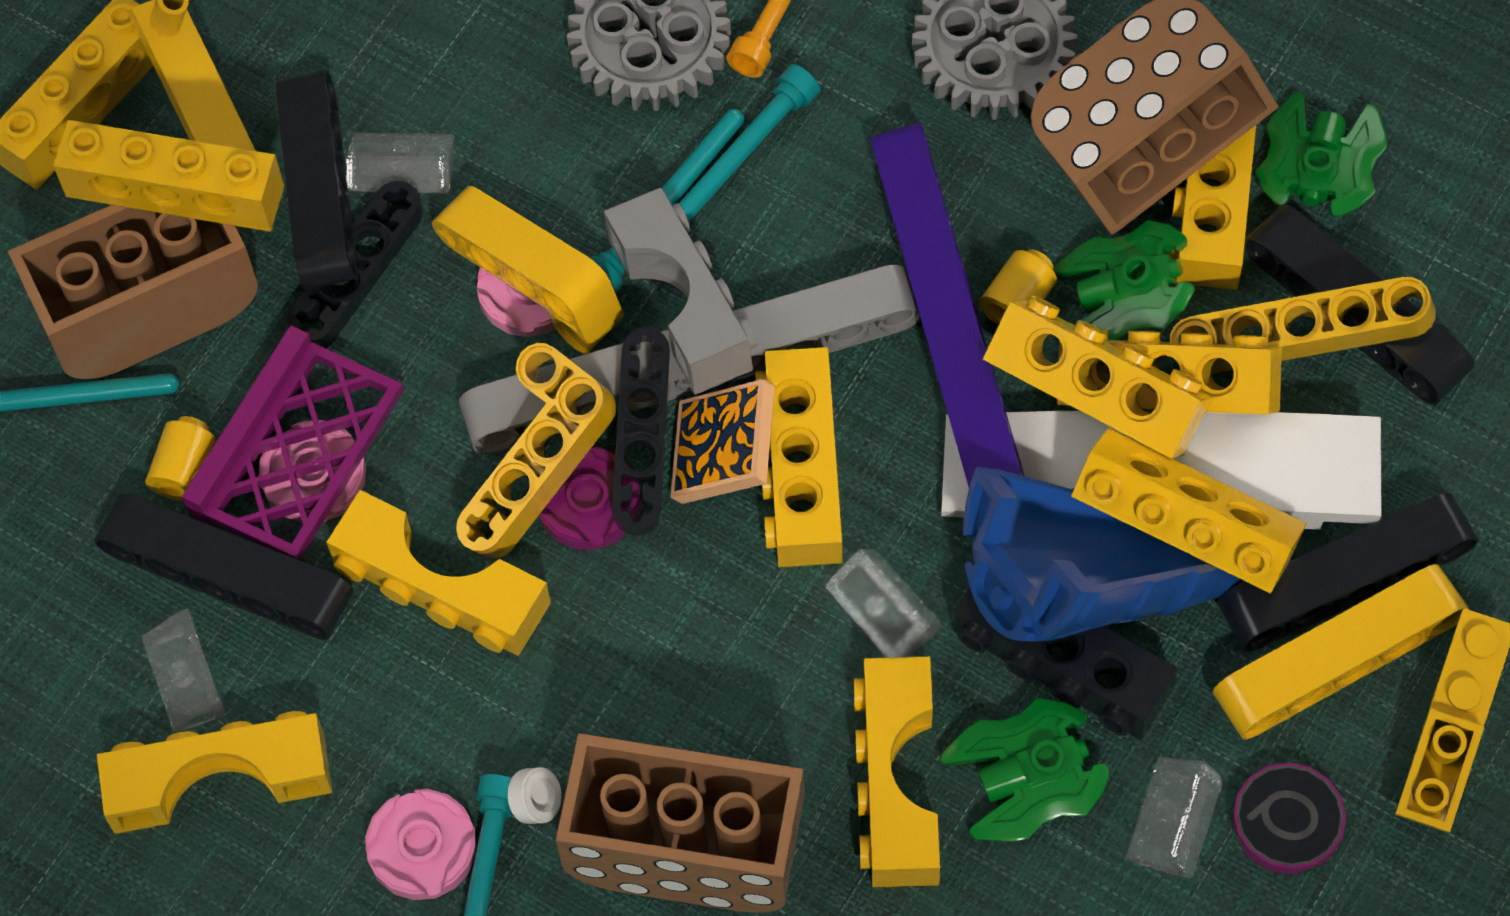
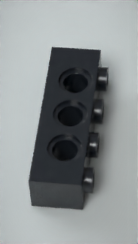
(1098, 651)

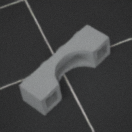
(655, 244)

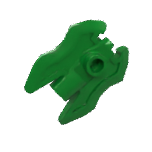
(1321, 161)
(1130, 279)
(1032, 764)

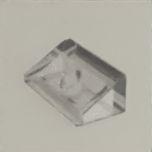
(411, 158)
(883, 604)
(183, 672)
(1175, 816)

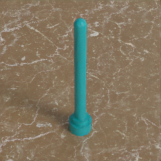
(793, 90)
(681, 181)
(88, 392)
(493, 801)

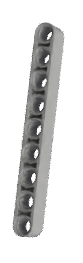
(817, 317)

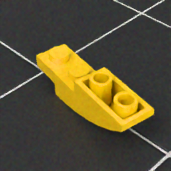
(1455, 721)

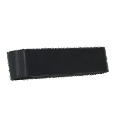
(316, 180)
(1312, 262)
(224, 566)
(1348, 571)

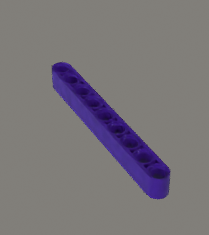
(945, 302)

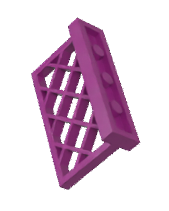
(250, 434)

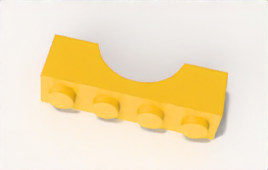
(495, 604)
(147, 780)
(902, 835)

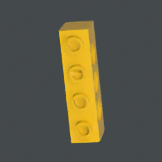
(77, 87)
(169, 175)
(1216, 256)
(1019, 351)
(1254, 364)
(1188, 510)
(816, 534)

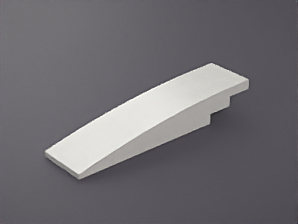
(1292, 461)

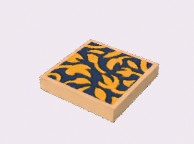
(722, 441)

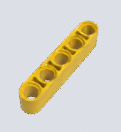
(1328, 311)
(1339, 651)

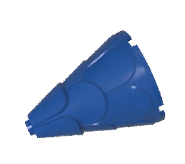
(1066, 568)

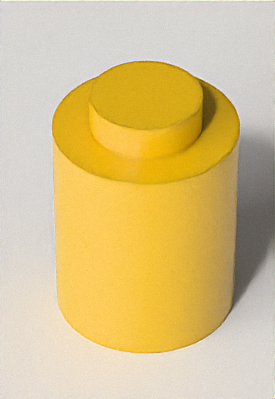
(1021, 277)
(179, 456)

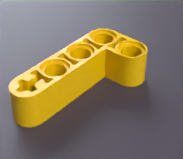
(534, 264)
(527, 454)

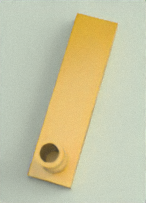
(188, 73)

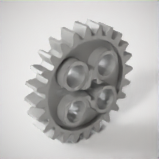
(993, 45)
(611, 56)

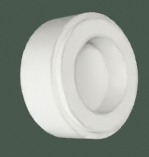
(534, 795)

